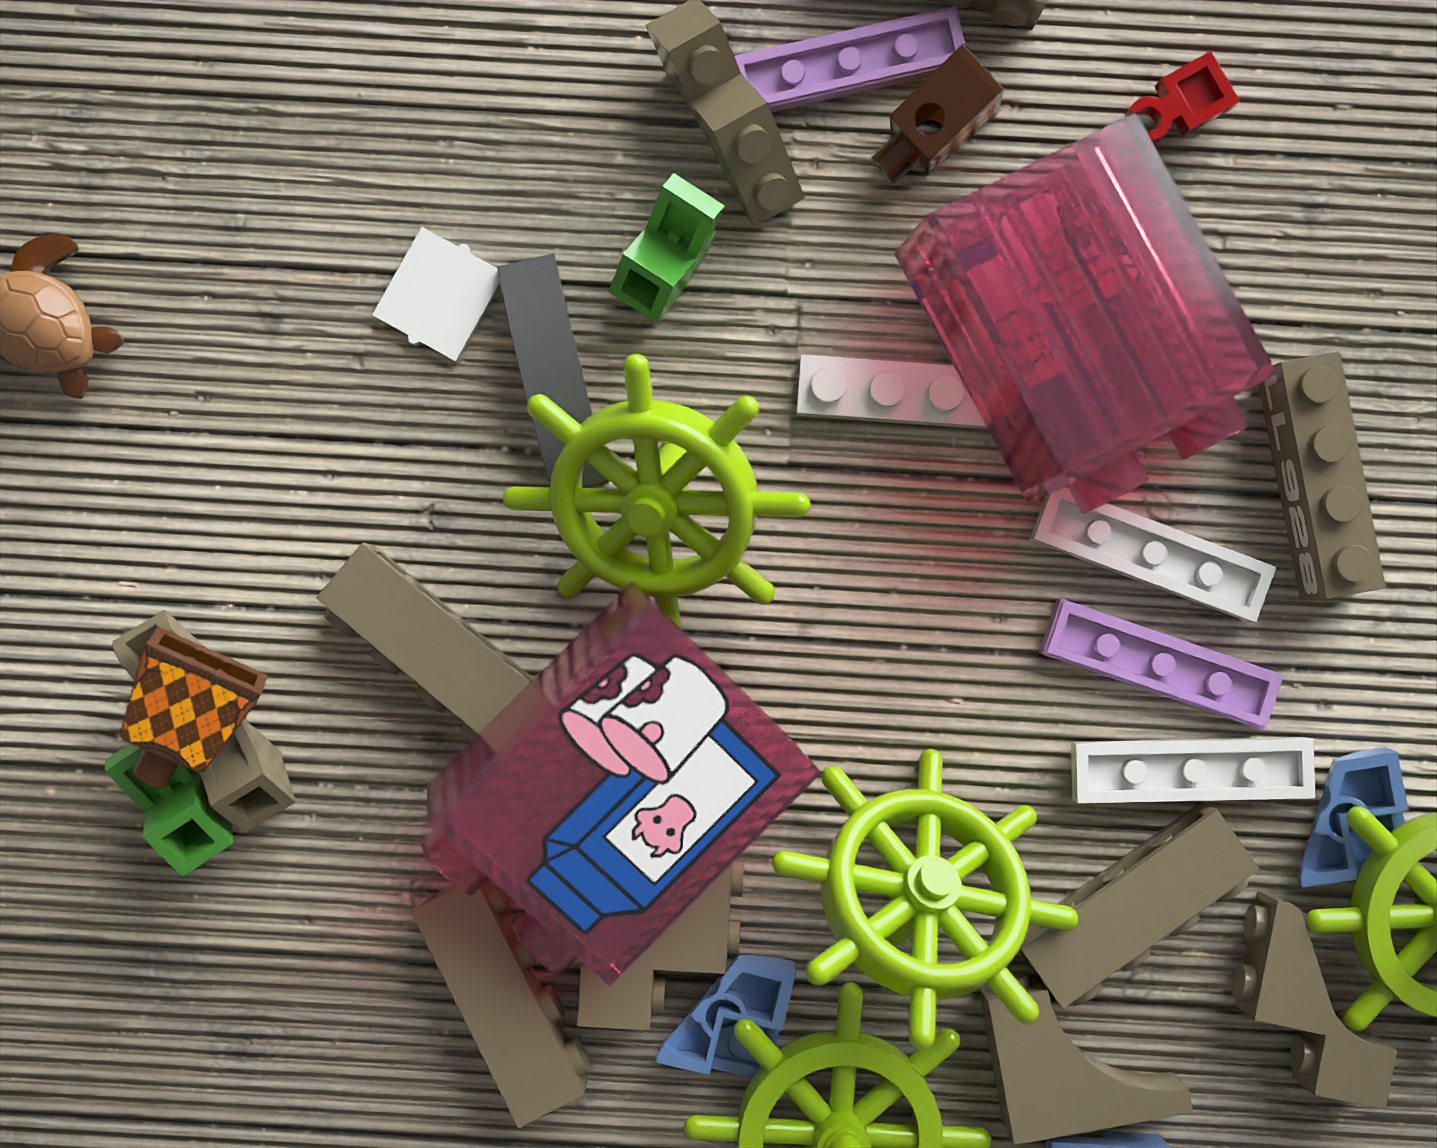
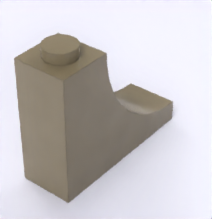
(1056, 1088)

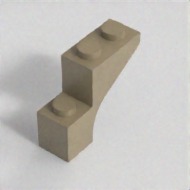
(727, 109)
(248, 774)
(692, 943)
(1286, 988)

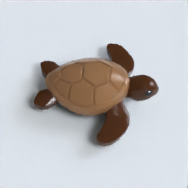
(45, 320)

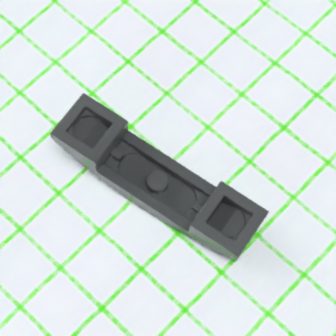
(546, 348)

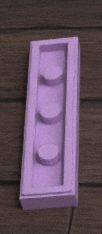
(853, 59)
(1161, 664)

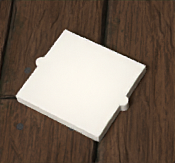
(439, 295)

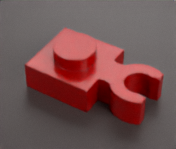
(1188, 98)

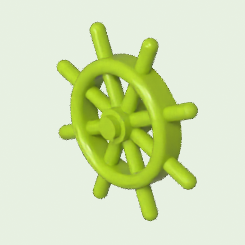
(655, 495)
(925, 894)
(1373, 916)
(838, 1120)

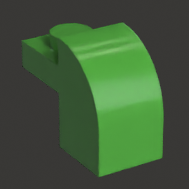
(668, 249)
(176, 816)

